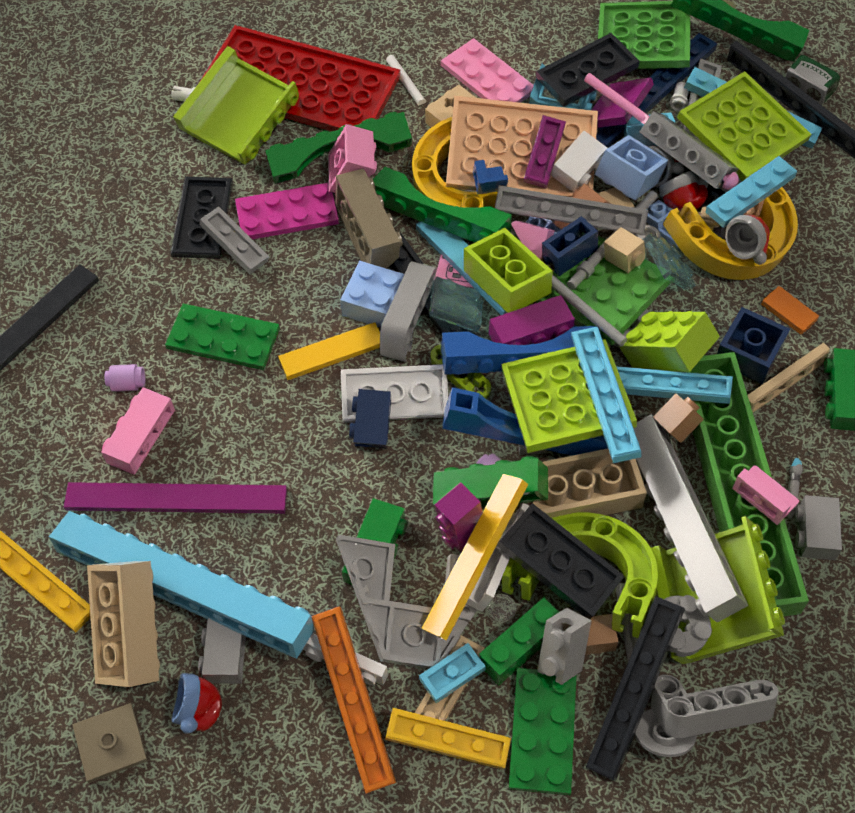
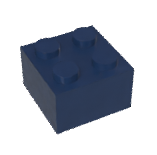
(755, 343)

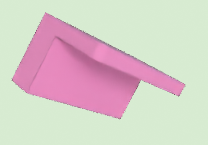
(765, 494)

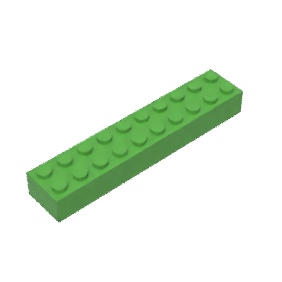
(727, 446)

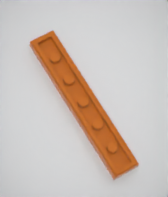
(353, 700)

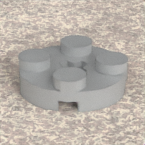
(697, 628)

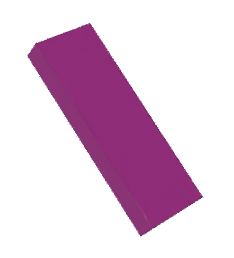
(544, 151)

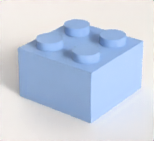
(631, 167)
(370, 293)

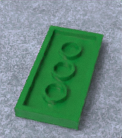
(222, 336)
(542, 733)

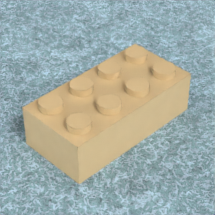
(592, 485)

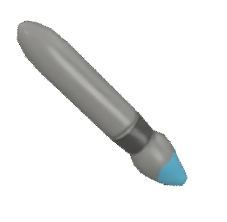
(794, 481)

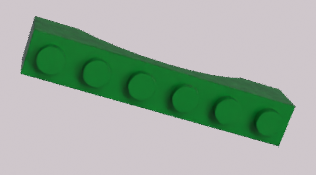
(777, 37)
(291, 159)
(464, 222)

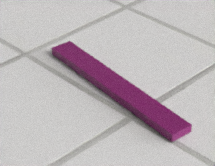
(176, 498)

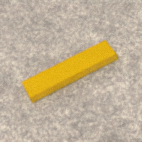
(330, 351)
(448, 738)

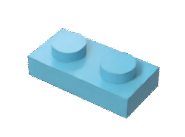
(452, 673)

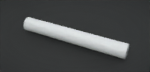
(406, 81)

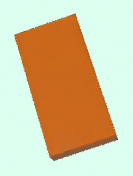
(790, 310)

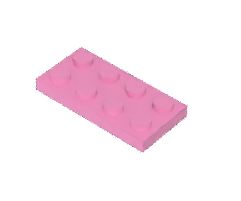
(486, 73)

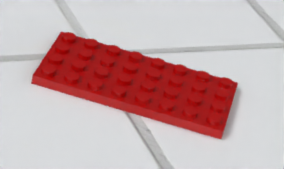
(330, 84)

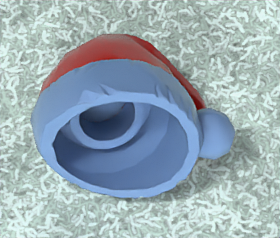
(196, 704)

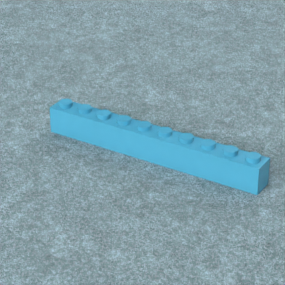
(189, 585)

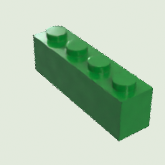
(483, 479)

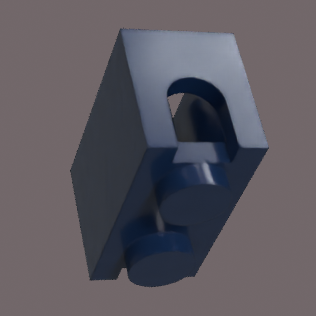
(570, 245)
(372, 418)

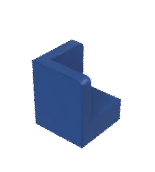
(488, 179)

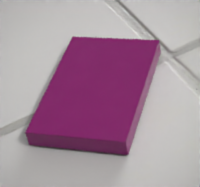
(611, 114)

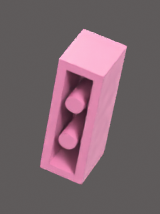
(137, 430)

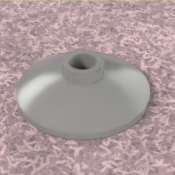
(656, 741)

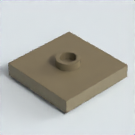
(109, 743)

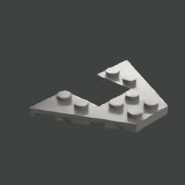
(395, 625)

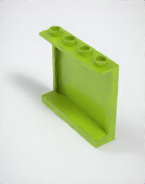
(235, 107)
(749, 564)

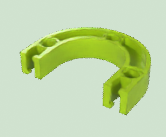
(618, 544)

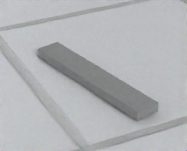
(569, 209)

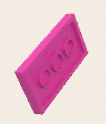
(287, 211)

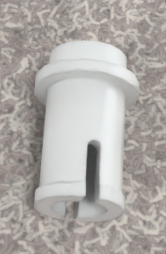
(181, 93)
(679, 99)

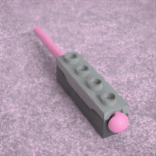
(676, 141)

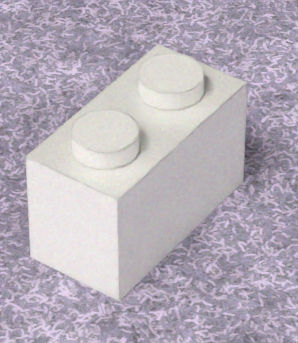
(578, 162)

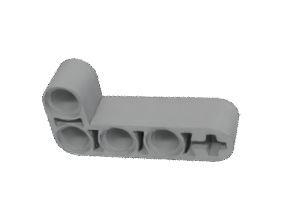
(405, 311)
(711, 709)

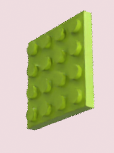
(744, 125)
(555, 399)

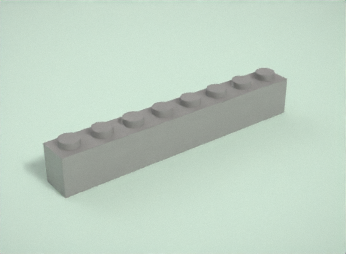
(686, 524)

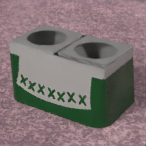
(816, 77)

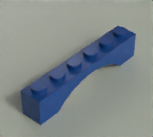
(472, 354)
(475, 415)

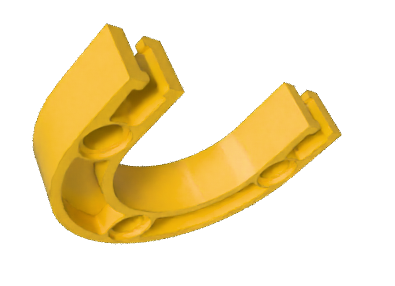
(426, 161)
(711, 251)

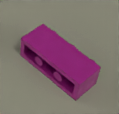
(532, 323)
(457, 516)

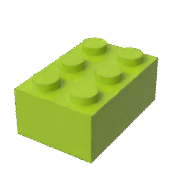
(507, 270)
(670, 341)

